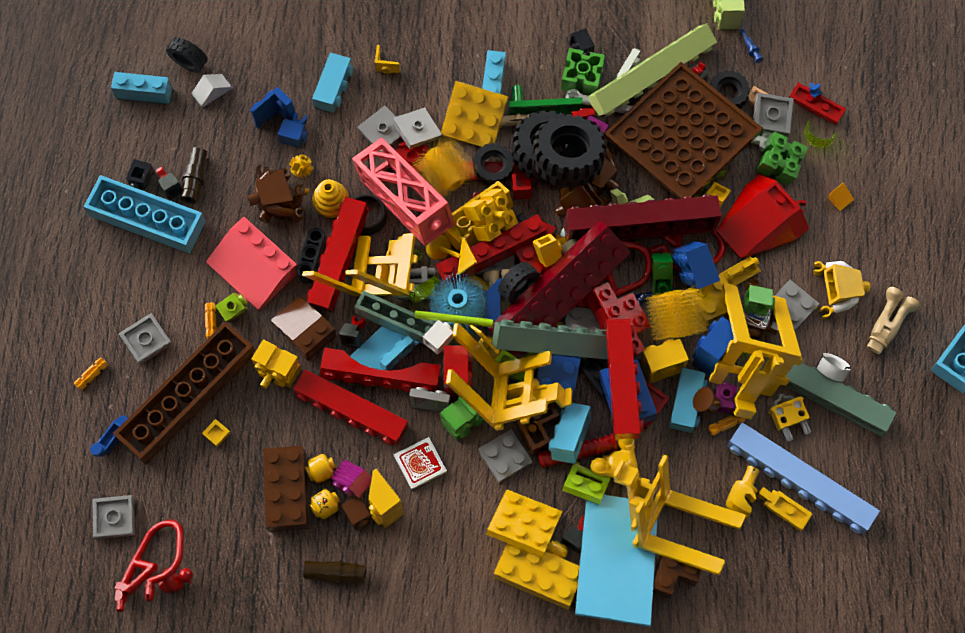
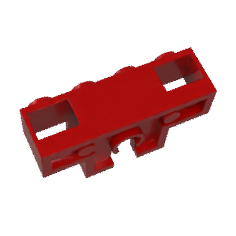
(607, 307)

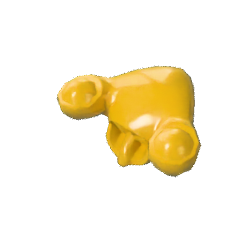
(610, 462)

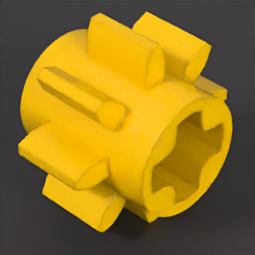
(301, 166)

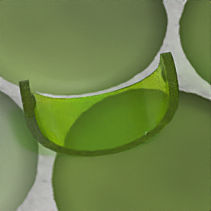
(815, 141)
(424, 290)

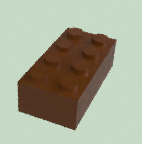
(285, 488)

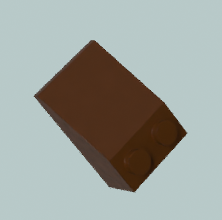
(304, 328)

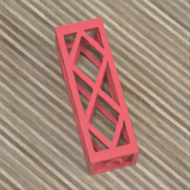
(436, 216)

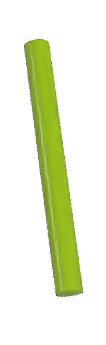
(454, 318)

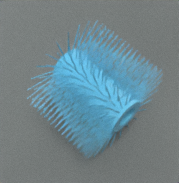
(459, 300)

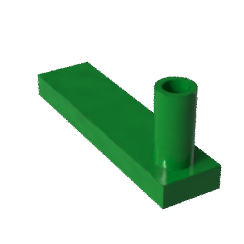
(521, 106)

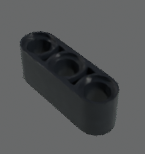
(311, 246)

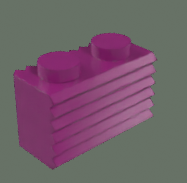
(351, 479)

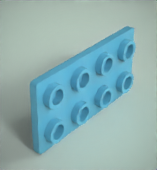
(384, 349)

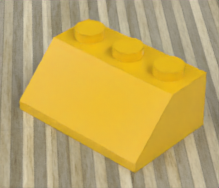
(384, 502)

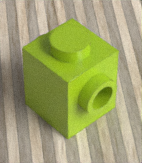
(226, 307)

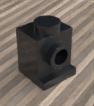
(582, 41)
(137, 170)

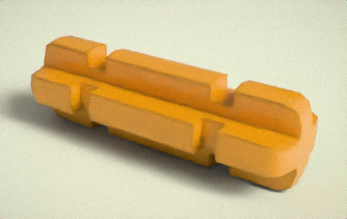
(210, 319)
(90, 374)
(725, 424)

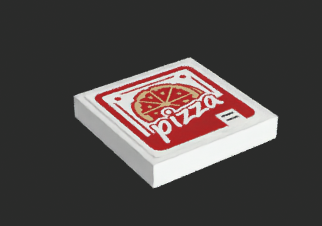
(420, 463)

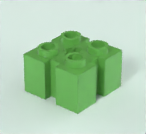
(582, 71)
(781, 158)
(459, 419)

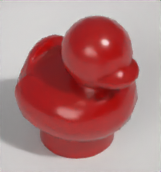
(176, 581)

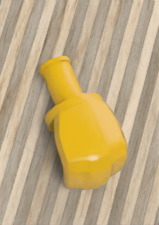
(741, 489)

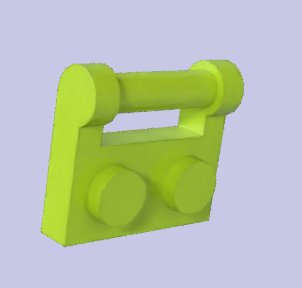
(585, 487)

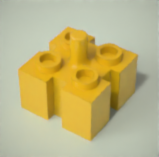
(490, 215)
(275, 364)

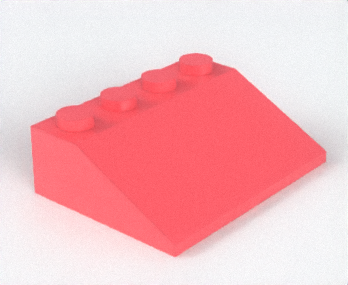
(252, 264)

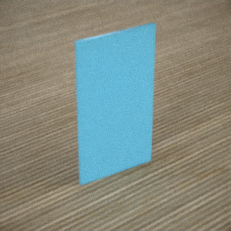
(613, 574)

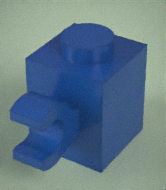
(293, 132)

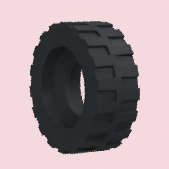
(186, 54)
(735, 79)
(493, 150)
(518, 281)

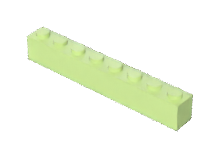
(651, 70)

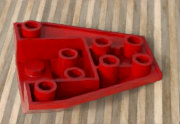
(762, 219)

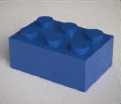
(695, 264)
(712, 346)
(648, 409)

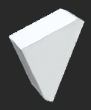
(210, 88)

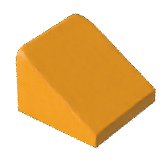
(841, 197)

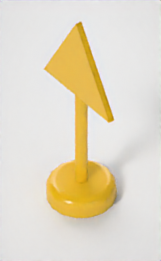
(441, 248)
(486, 343)

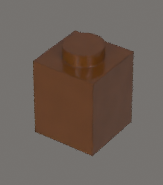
(356, 512)

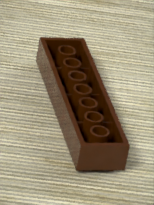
(184, 393)

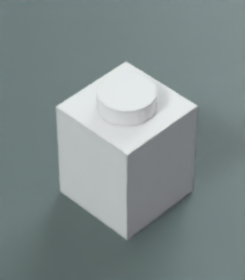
(438, 336)

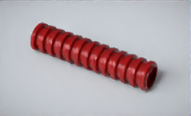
(589, 448)

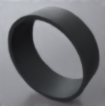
(370, 230)

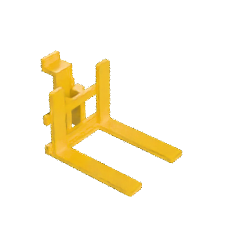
(391, 270)
(780, 358)
(524, 397)
(646, 511)

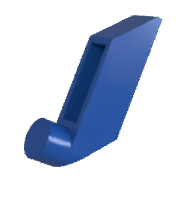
(494, 301)
(108, 439)

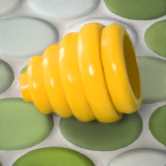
(328, 198)

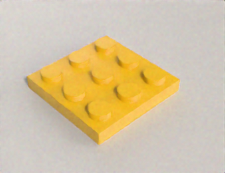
(474, 114)
(524, 523)

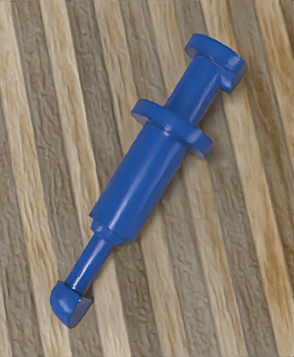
(753, 50)

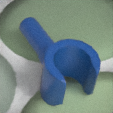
(814, 90)

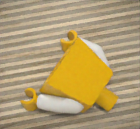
(843, 285)

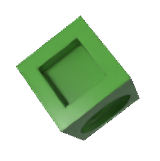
(758, 300)

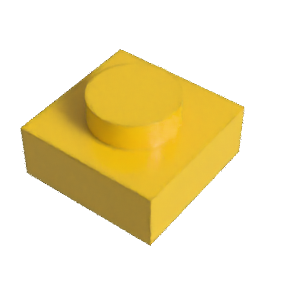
(216, 433)

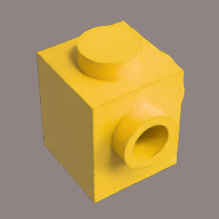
(548, 250)

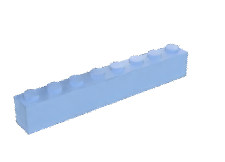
(803, 478)

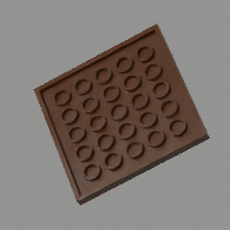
(683, 132)

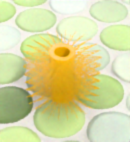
(445, 169)
(677, 313)

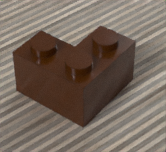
(534, 433)
(669, 572)

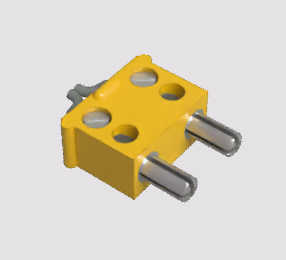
(789, 414)

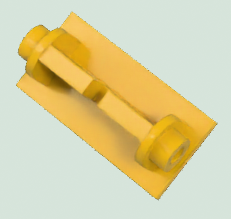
(742, 271)

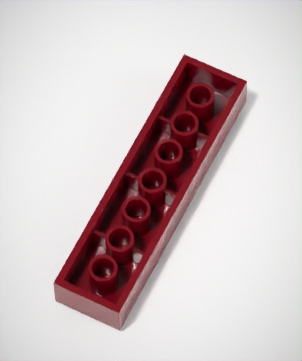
(647, 218)
(568, 280)

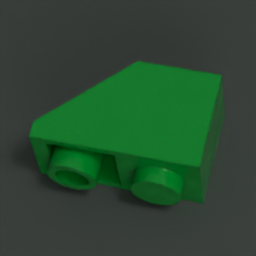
(661, 273)

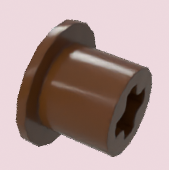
(706, 401)

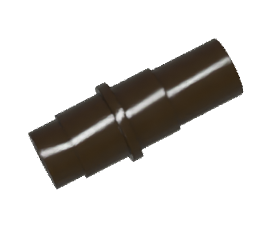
(193, 176)
(335, 571)

